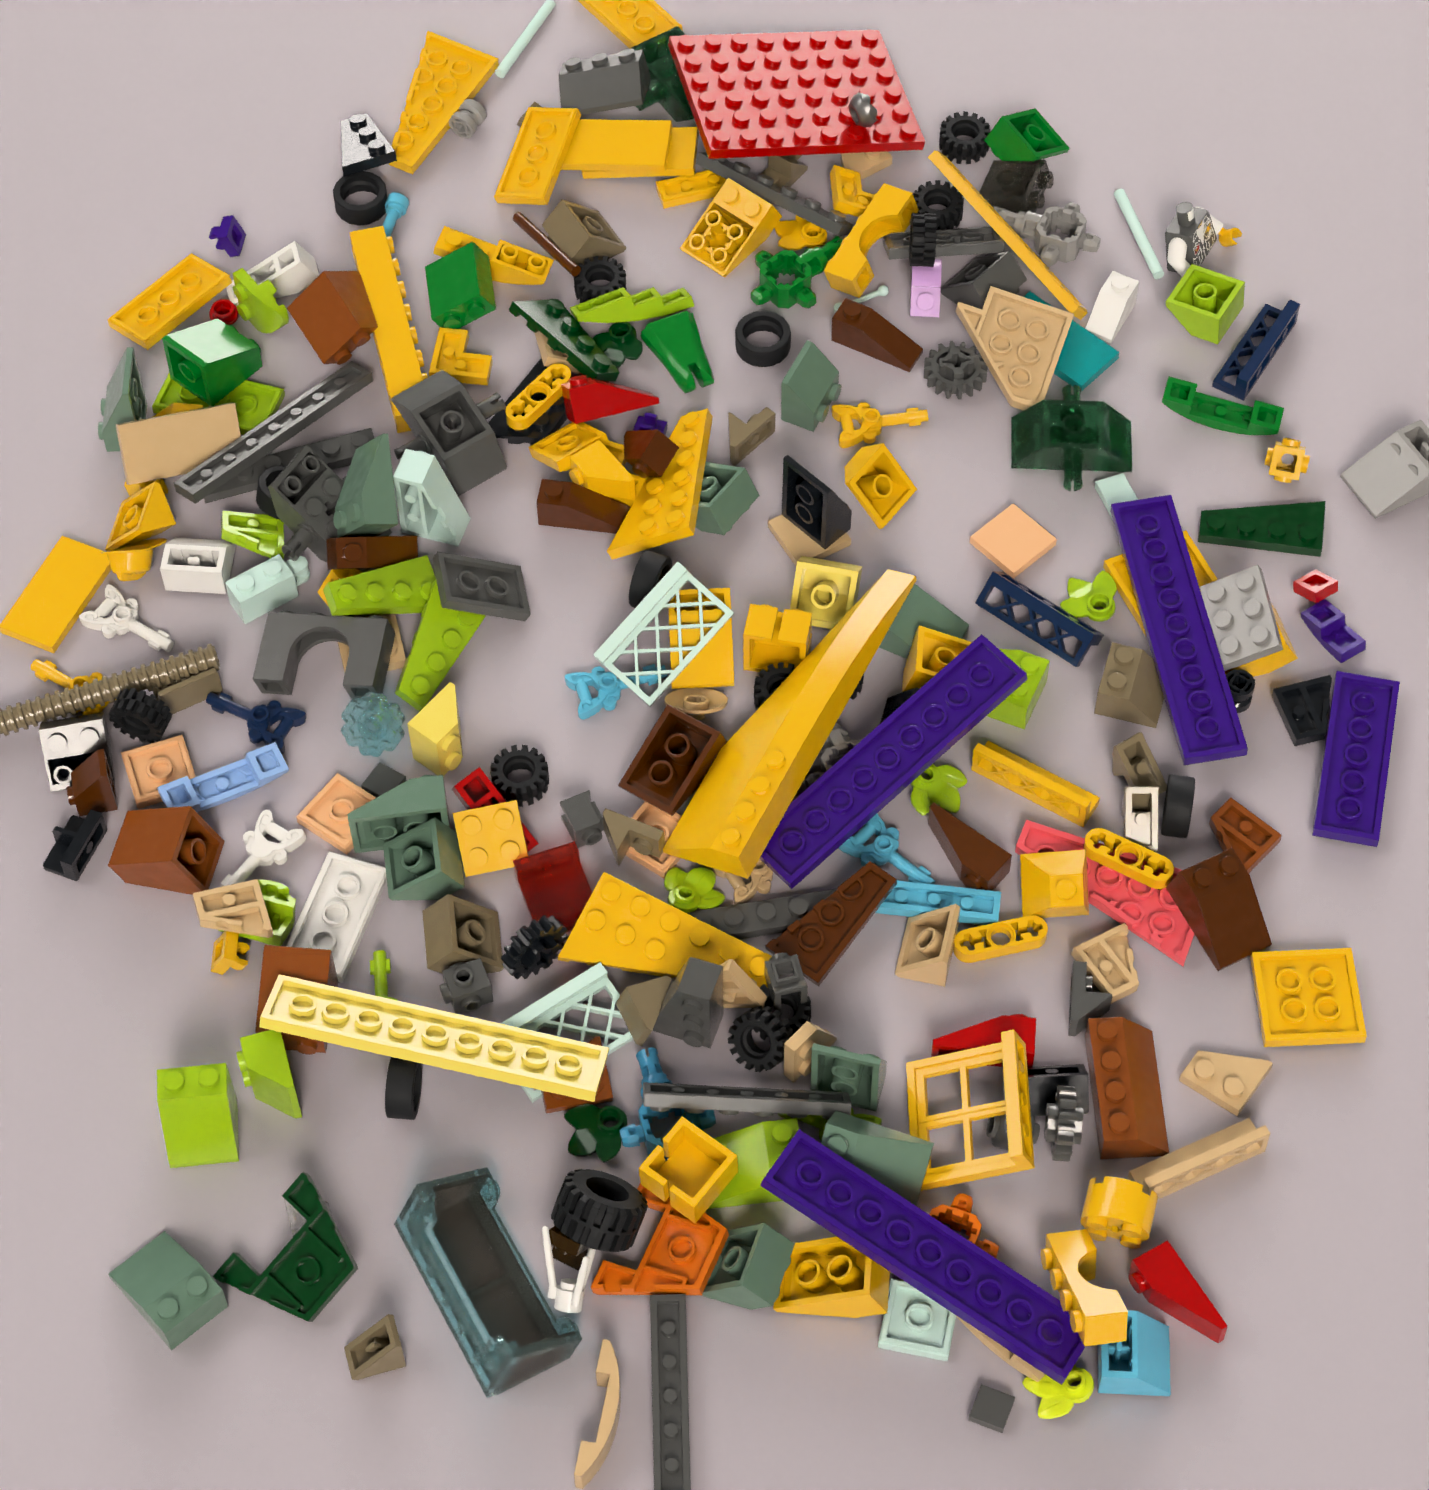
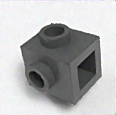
(466, 986)

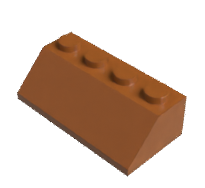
(1125, 1089)

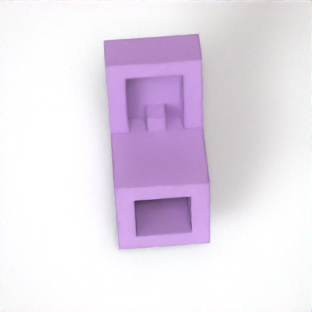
(926, 290)

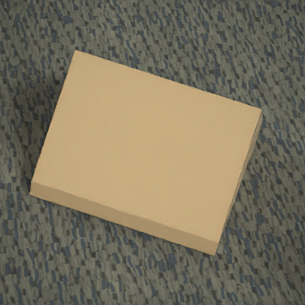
(929, 946)

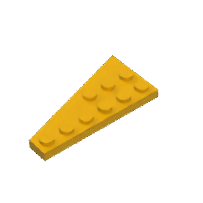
(649, 936)

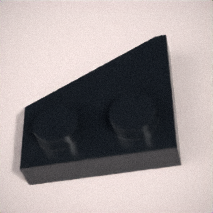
(1304, 708)

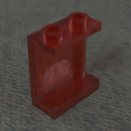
(553, 884)

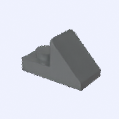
(1083, 1001)

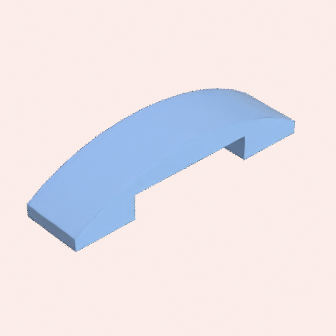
(227, 782)

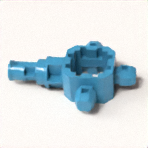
(652, 1073)

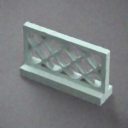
(644, 614)
(570, 997)

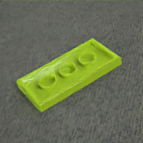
(252, 400)

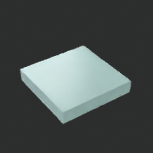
(916, 1323)

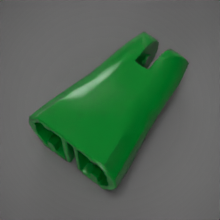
(680, 349)

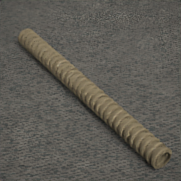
(107, 689)

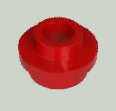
(224, 311)

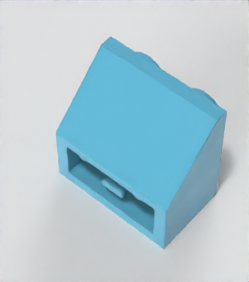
(1138, 1363)

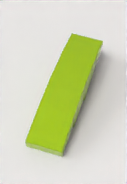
(622, 307)

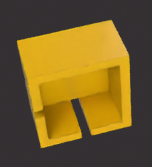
(775, 637)
(694, 1172)

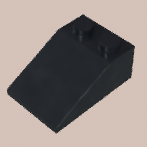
(813, 505)

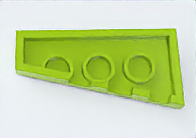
(386, 590)
(434, 649)

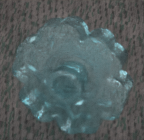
(373, 724)

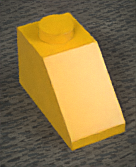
(601, 472)

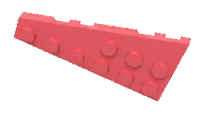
(1143, 909)

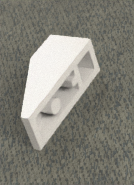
(288, 271)

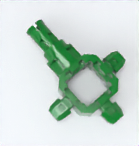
(788, 262)

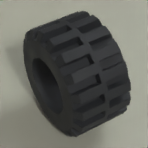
(599, 1210)

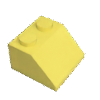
(825, 589)
(437, 733)

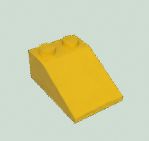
(832, 1280)

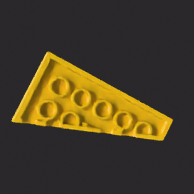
(439, 86)
(670, 503)

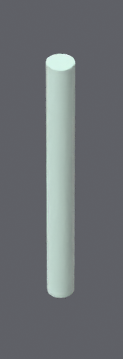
(525, 38)
(1139, 234)

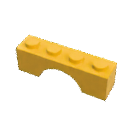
(886, 214)
(1093, 1311)

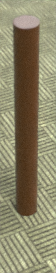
(549, 246)

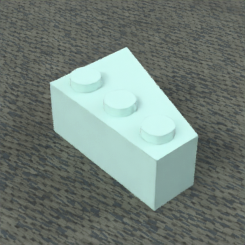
(427, 500)

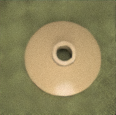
(696, 701)

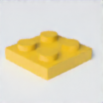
(560, 445)
(490, 837)

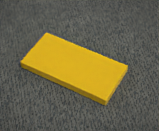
(631, 19)
(619, 145)
(537, 156)
(679, 163)
(169, 301)
(57, 594)

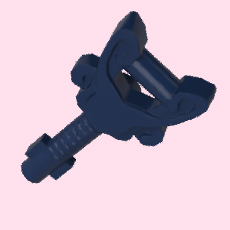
(260, 718)

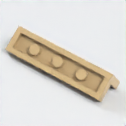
(1201, 1158)

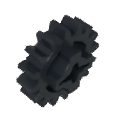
(534, 947)

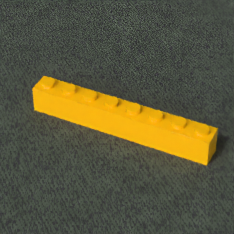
(393, 336)

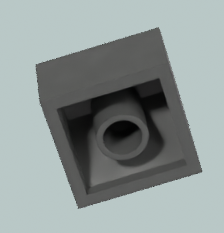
(974, 280)

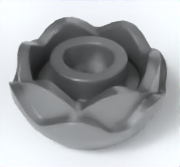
(862, 111)

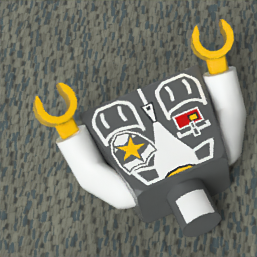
(1193, 236)

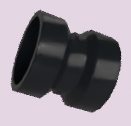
(1241, 688)

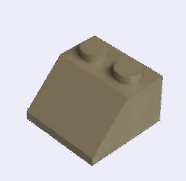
(582, 232)
(1130, 687)
(461, 933)

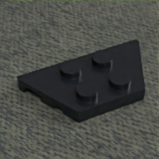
(544, 426)

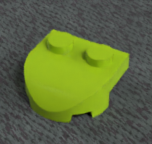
(258, 303)
(280, 912)

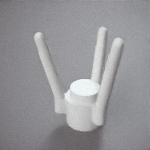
(570, 1292)

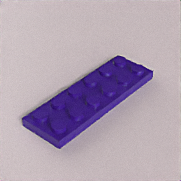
(1356, 759)

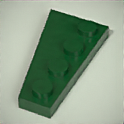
(566, 336)
(1275, 528)

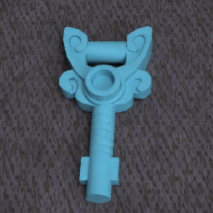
(607, 686)
(883, 850)

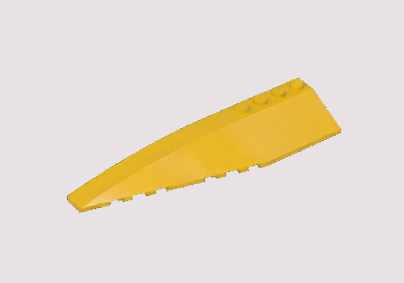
(775, 748)

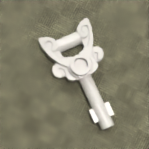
(123, 620)
(264, 852)

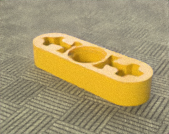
(534, 408)
(1134, 870)
(1008, 927)

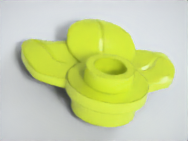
(1057, 1398)

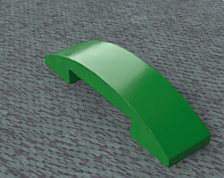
(1221, 413)

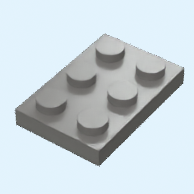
(1241, 617)

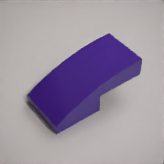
(1330, 630)

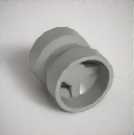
(466, 120)

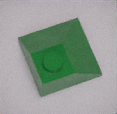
(1025, 138)

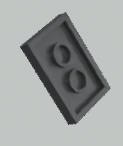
(481, 586)

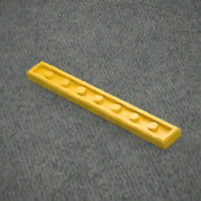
(1011, 238)

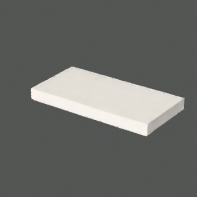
(339, 908)

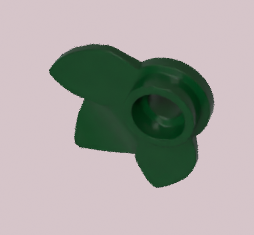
(619, 343)
(591, 1132)

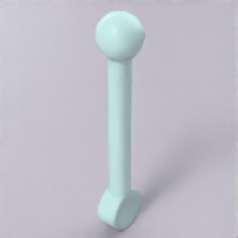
(882, 291)

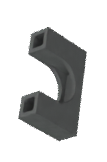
(291, 635)

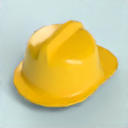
(133, 560)

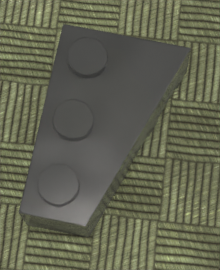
(693, 1004)

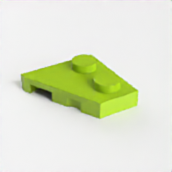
(254, 532)

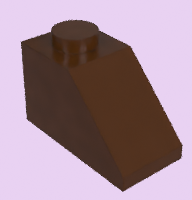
(648, 452)
(93, 785)

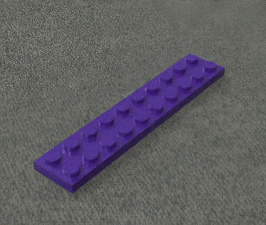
(1178, 631)
(890, 759)
(926, 1254)

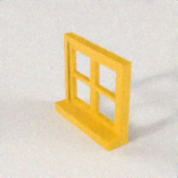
(1016, 1106)

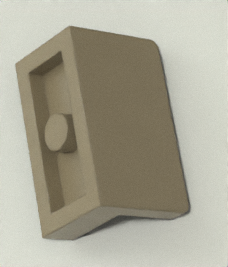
(189, 691)

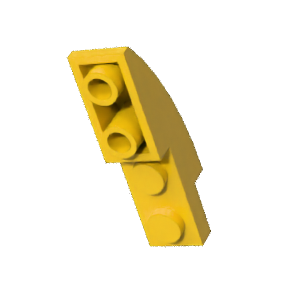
(507, 261)

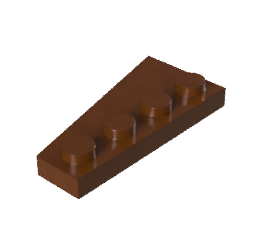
(835, 922)

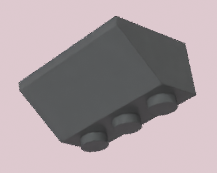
(604, 81)

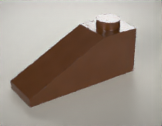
(873, 335)
(577, 507)
(370, 551)
(973, 856)

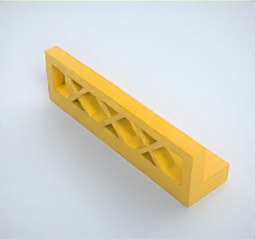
(1034, 783)

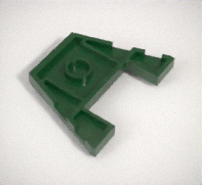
(307, 1268)

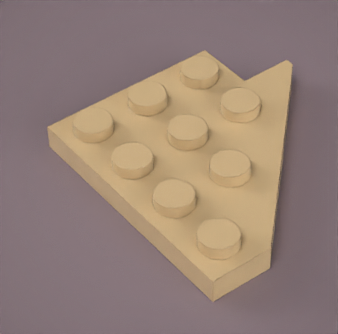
(1017, 342)

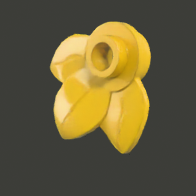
(800, 234)

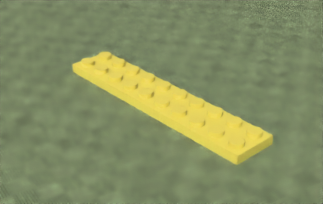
(435, 1037)

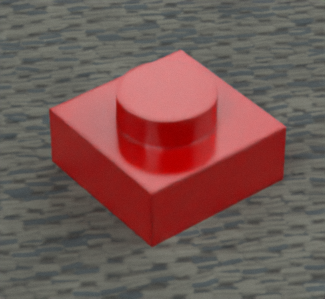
(1315, 586)

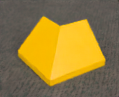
(141, 517)

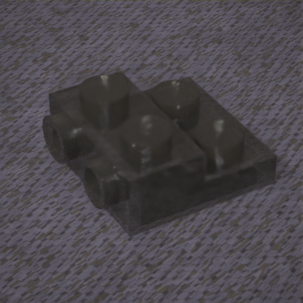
(1017, 185)

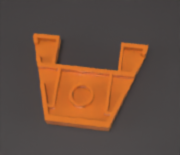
(675, 1261)

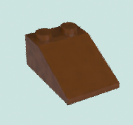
(672, 760)
(1221, 908)

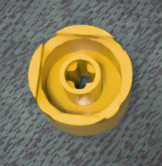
(1118, 1211)

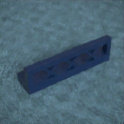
(1261, 354)
(1049, 611)

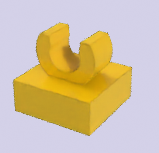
(225, 953)

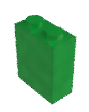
(460, 287)

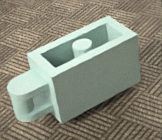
(266, 586)

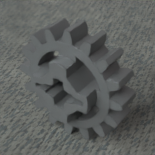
(955, 370)
(1063, 1123)

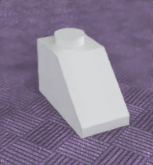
(1113, 306)

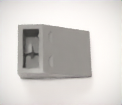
(1392, 471)

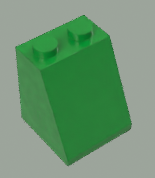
(211, 359)

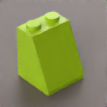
(198, 1115)

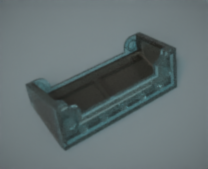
(482, 1281)

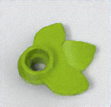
(1087, 596)
(940, 789)
(692, 889)

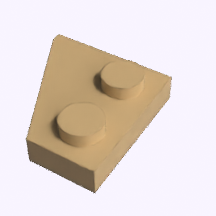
(234, 909)
(1110, 962)
(799, 1049)
(1225, 1078)

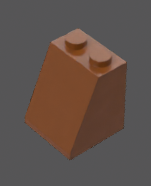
(334, 315)
(167, 850)
(300, 963)

